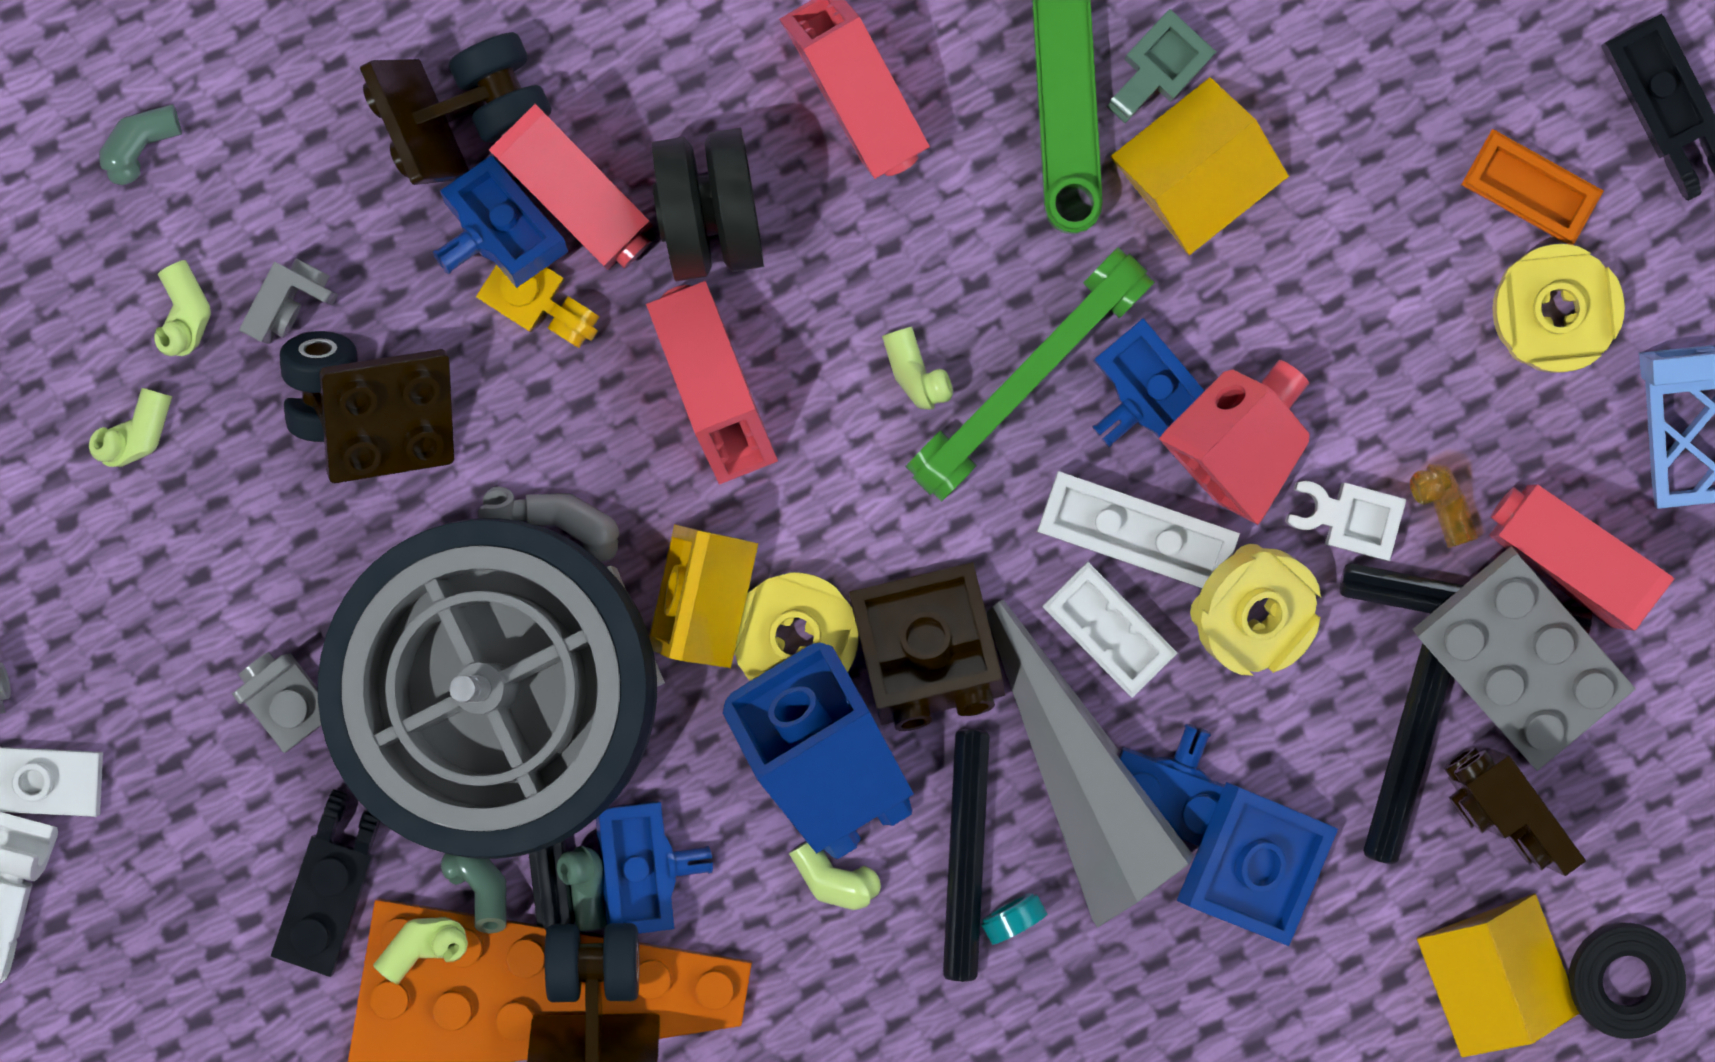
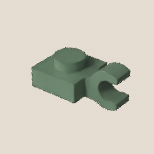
(1164, 61)

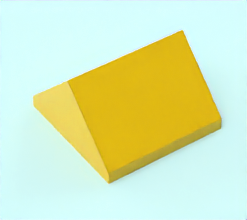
(1201, 164)
(702, 596)
(1499, 978)

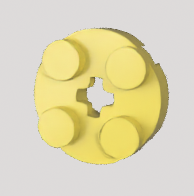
(1580, 279)
(1231, 592)
(777, 604)

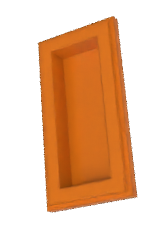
(1532, 187)

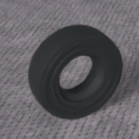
(1666, 987)

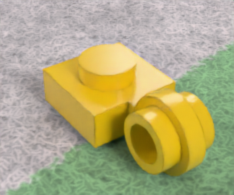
(532, 298)

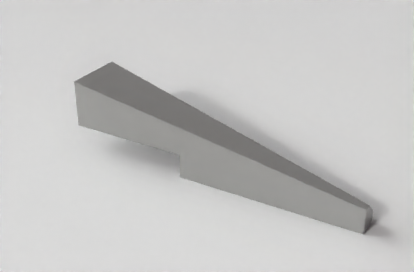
(1106, 818)

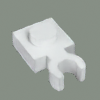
(1358, 519)

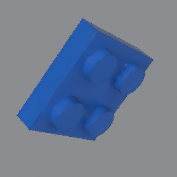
(1257, 864)

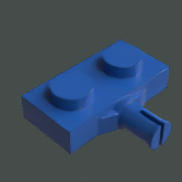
(498, 224)
(1148, 383)
(1177, 785)
(642, 866)

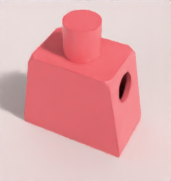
(1242, 438)

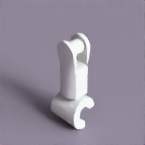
(23, 855)

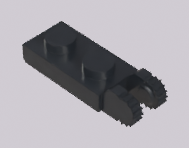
(1664, 97)
(326, 892)

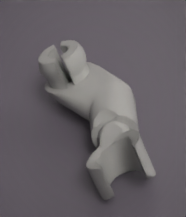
(563, 510)

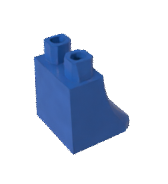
(818, 750)

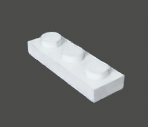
(1135, 530)

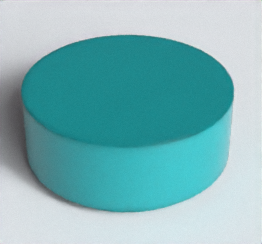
(1013, 918)

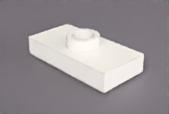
(1109, 629)
(50, 781)

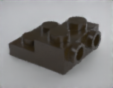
(928, 646)
(1501, 800)

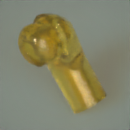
(1452, 509)

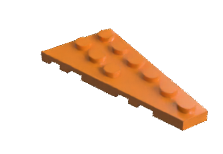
(489, 996)

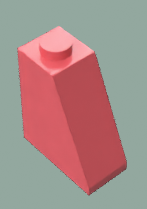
(856, 85)
(573, 189)
(711, 382)
(1579, 557)

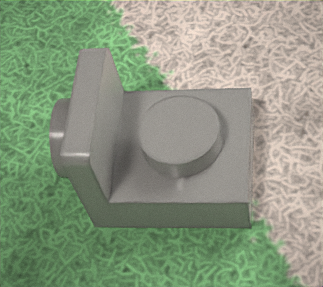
(274, 305)
(280, 698)

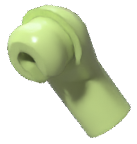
(187, 315)
(910, 373)
(134, 437)
(835, 885)
(421, 939)

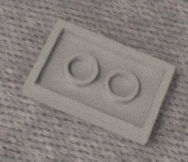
(1523, 658)

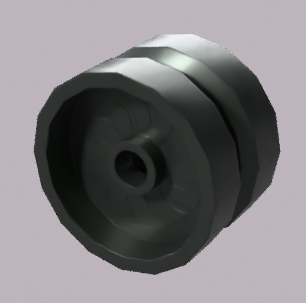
(707, 204)

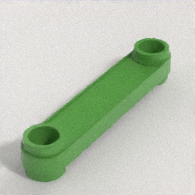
(1067, 106)
(1113, 287)

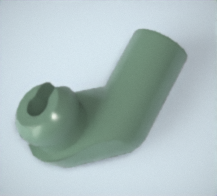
(130, 137)
(585, 874)
(488, 886)

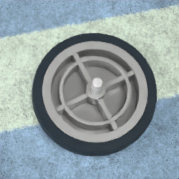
(487, 688)

